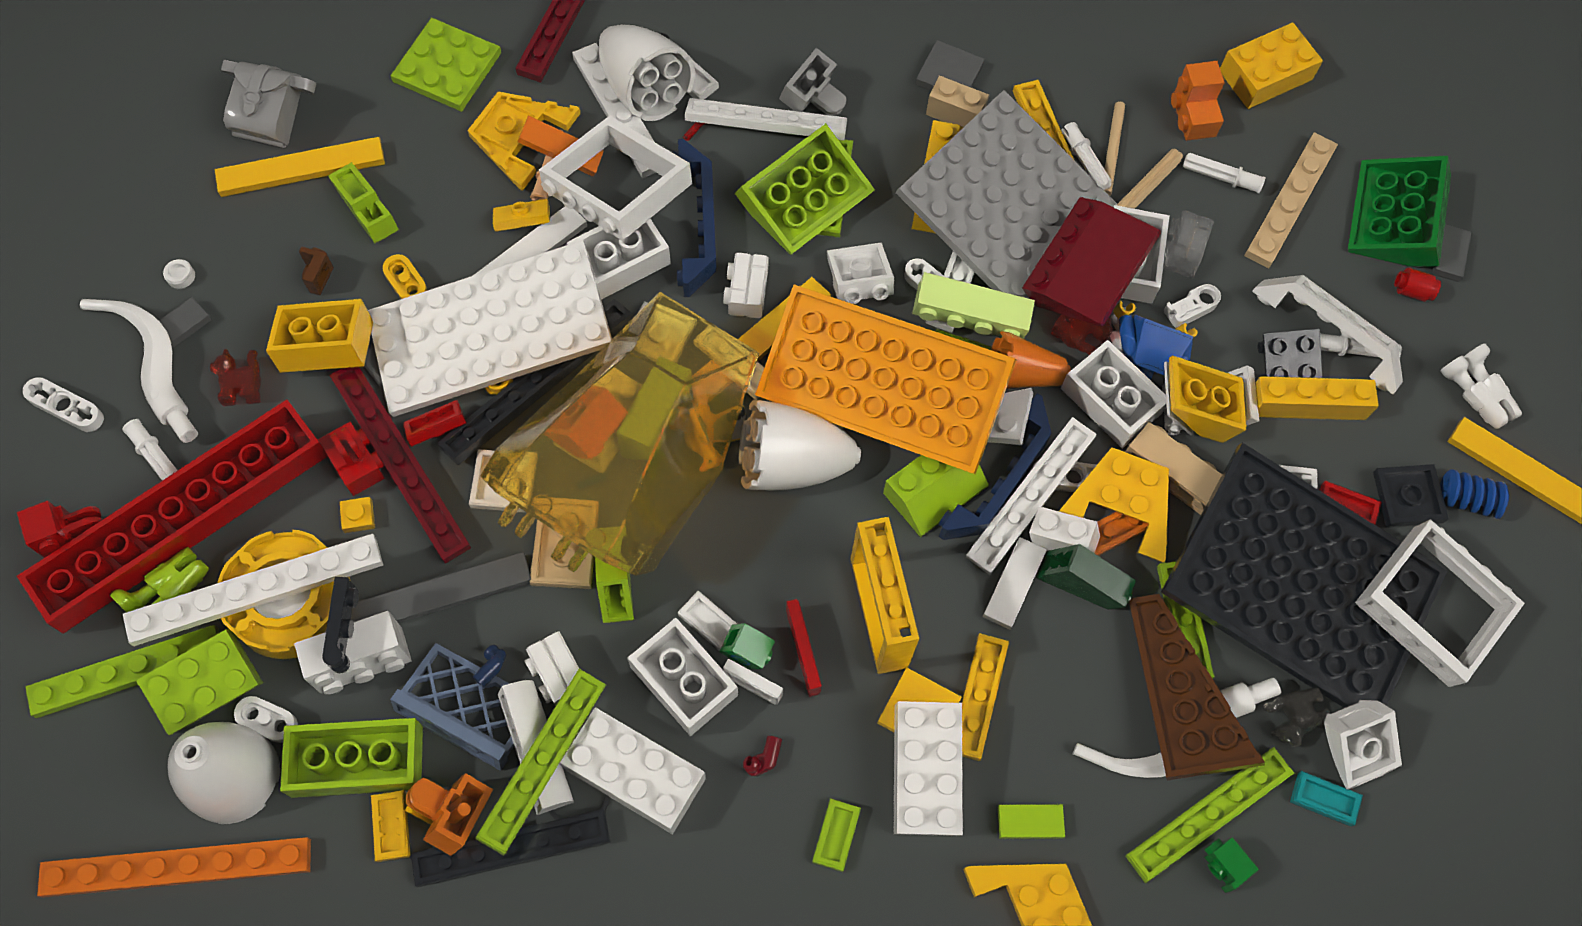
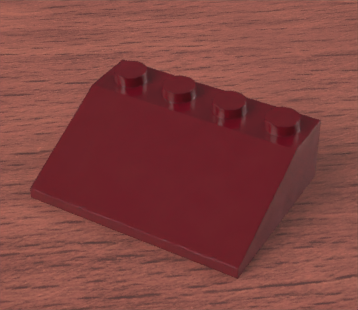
(1090, 262)

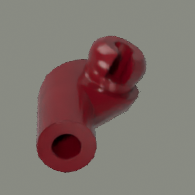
(764, 761)

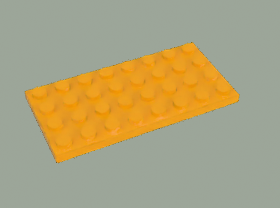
(886, 378)

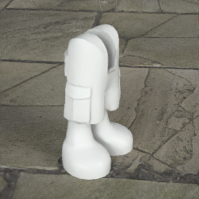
(1487, 396)

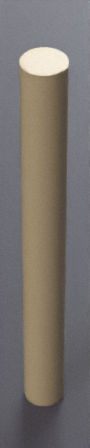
(1114, 140)

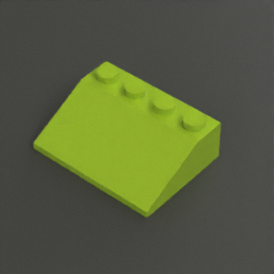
(805, 190)

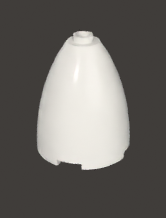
(643, 66)
(792, 448)
(223, 771)

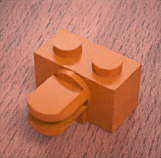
(451, 810)

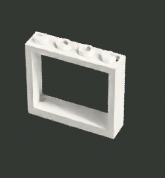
(622, 223)
(1412, 635)

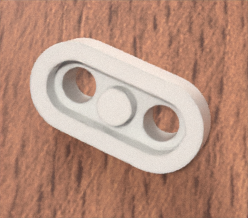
(267, 720)

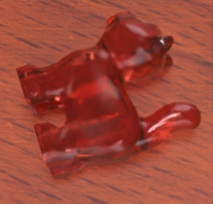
(1076, 331)
(241, 381)

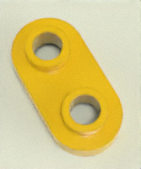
(407, 280)

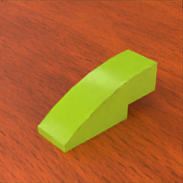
(363, 202)

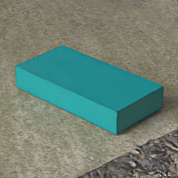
(1326, 798)

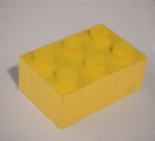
(1270, 65)
(320, 335)

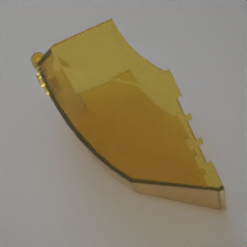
(629, 440)

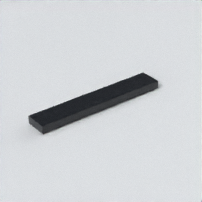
(529, 845)

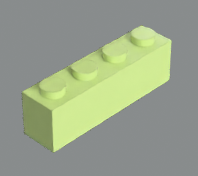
(972, 306)

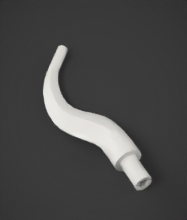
(156, 365)
(1240, 699)

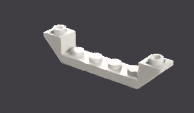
(1388, 373)

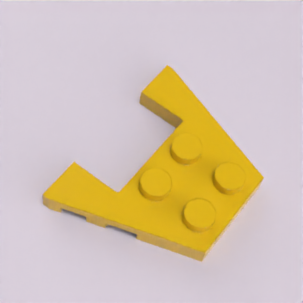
(501, 125)
(1132, 489)
(1038, 892)

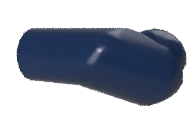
(492, 667)

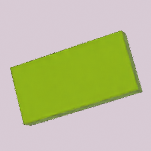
(1031, 821)
(836, 835)

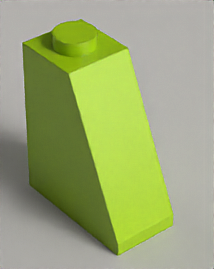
(614, 592)

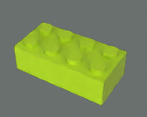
(351, 757)

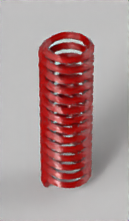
(694, 131)

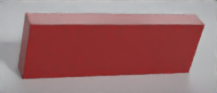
(803, 647)

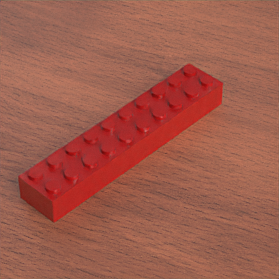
(171, 517)

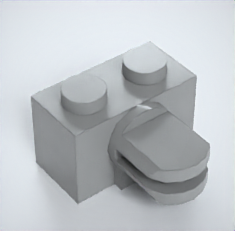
(813, 86)

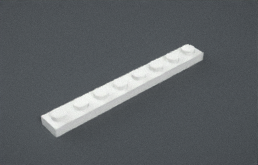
(251, 590)

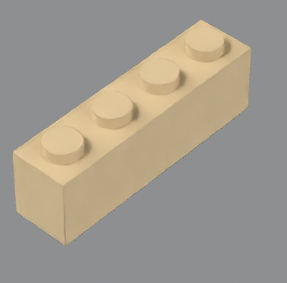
(1189, 476)

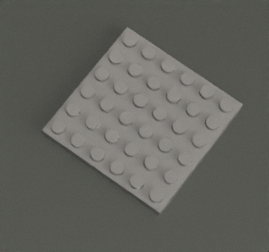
(999, 193)

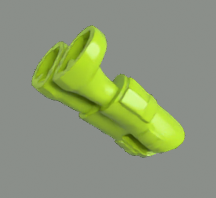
(167, 580)

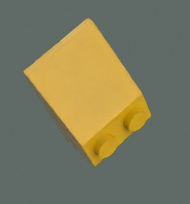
(1207, 399)

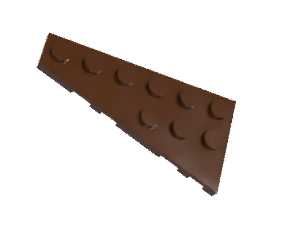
(1188, 709)

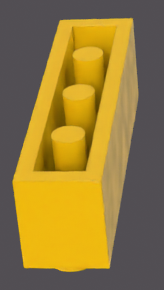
(1316, 398)

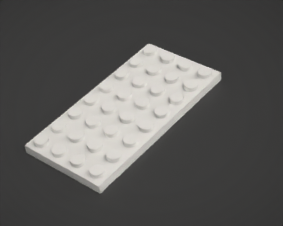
(488, 328)

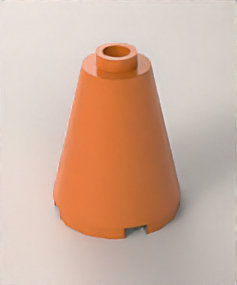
(1034, 364)

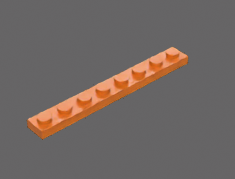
(174, 867)

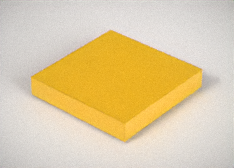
(915, 688)

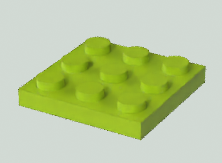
(446, 64)

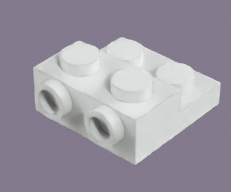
(861, 273)

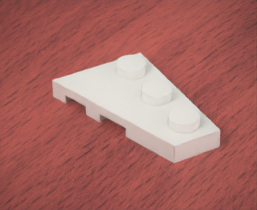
(1012, 417)

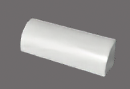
(525, 721)

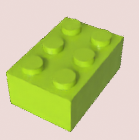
(199, 681)

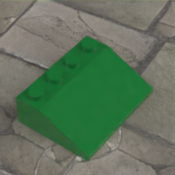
(1401, 210)

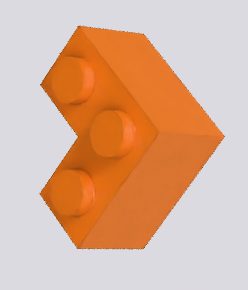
(1197, 100)

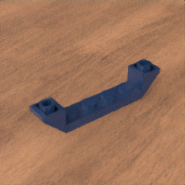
(698, 270)
(965, 523)

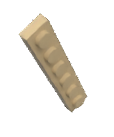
(1291, 200)

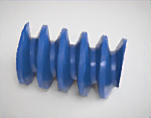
(1476, 492)

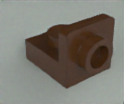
(317, 269)

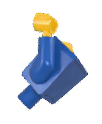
(1151, 343)

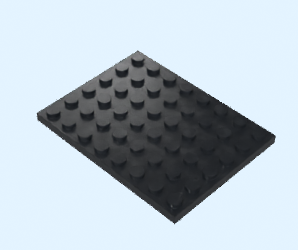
(1284, 576)

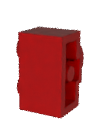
(352, 459)
(51, 527)

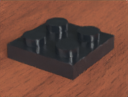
(1410, 495)

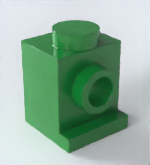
(1229, 863)

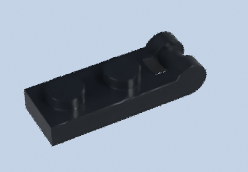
(340, 624)

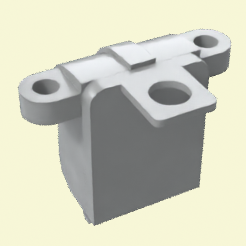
(263, 102)

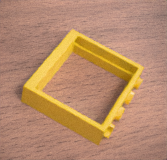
(883, 595)

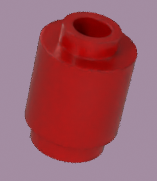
(1417, 284)

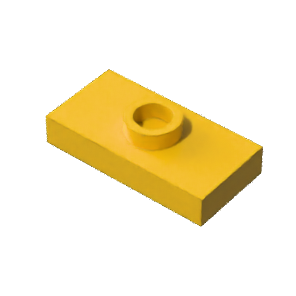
(521, 215)
(390, 826)

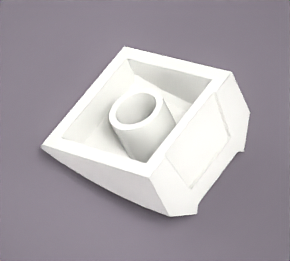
(1363, 742)

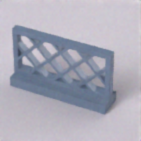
(445, 723)

